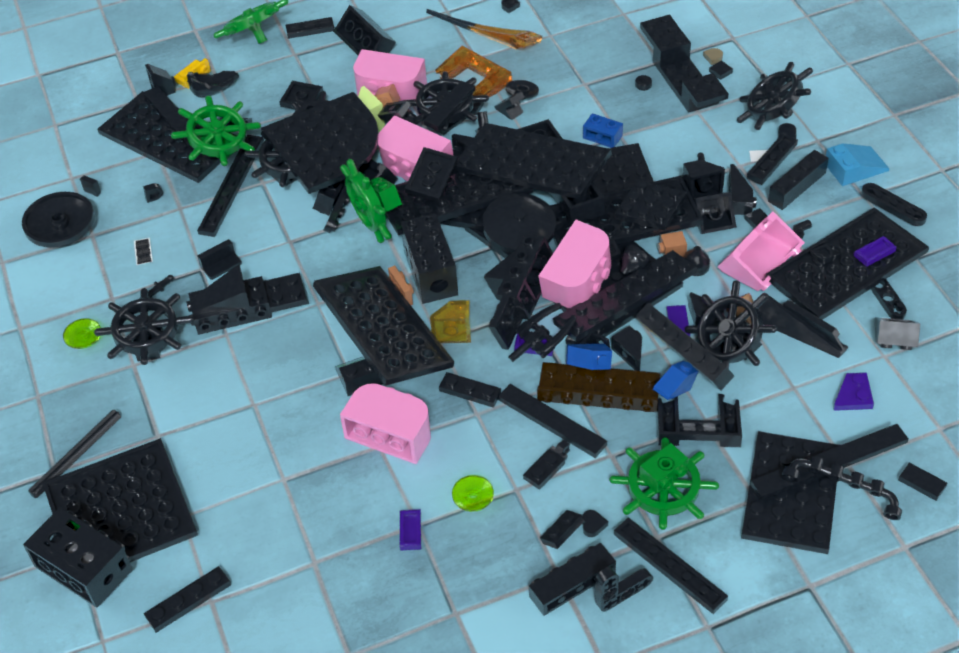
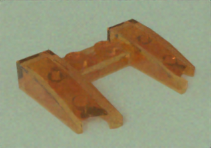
(495, 76)

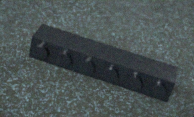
(685, 346)

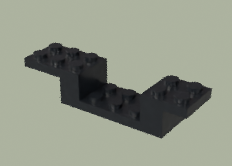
(673, 61)

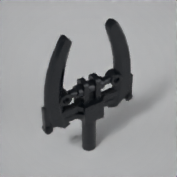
(534, 339)

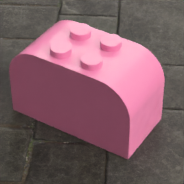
(381, 69)
(402, 144)
(577, 266)
(387, 421)

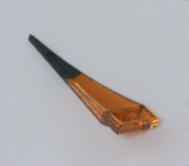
(509, 37)

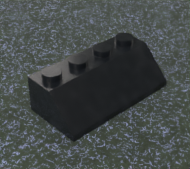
(362, 32)

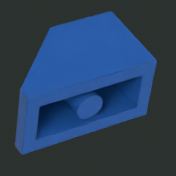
(589, 356)
(676, 380)

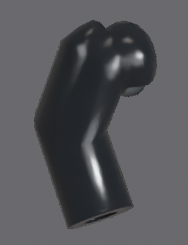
(801, 227)

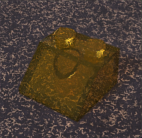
(452, 322)

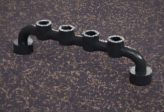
(855, 481)

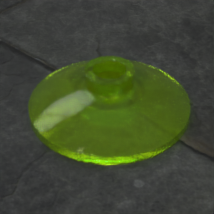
(81, 333)
(472, 486)

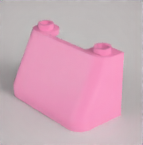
(761, 252)

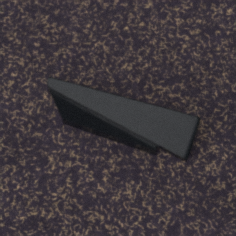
(802, 326)

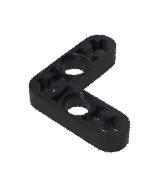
(611, 592)

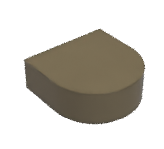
(713, 55)

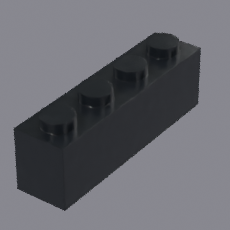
(798, 179)
(570, 579)

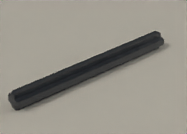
(75, 452)

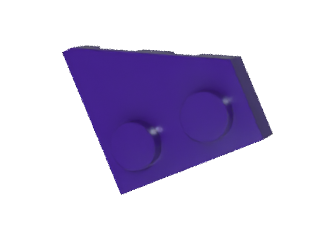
(854, 393)

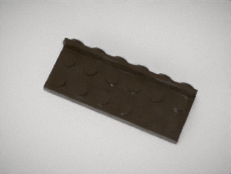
(598, 387)

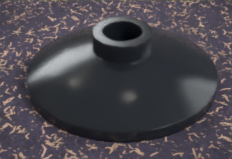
(528, 88)

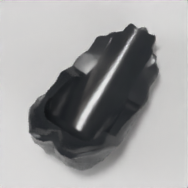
(207, 84)

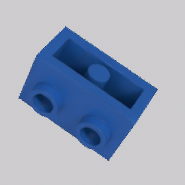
(602, 130)

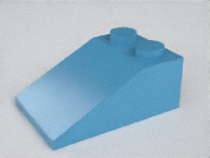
(854, 163)

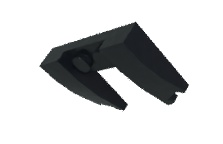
(726, 430)

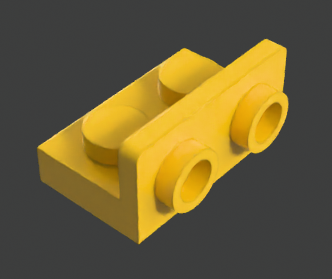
(195, 66)

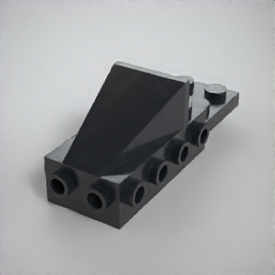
(517, 286)
(238, 301)

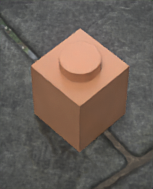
(387, 94)
(673, 241)

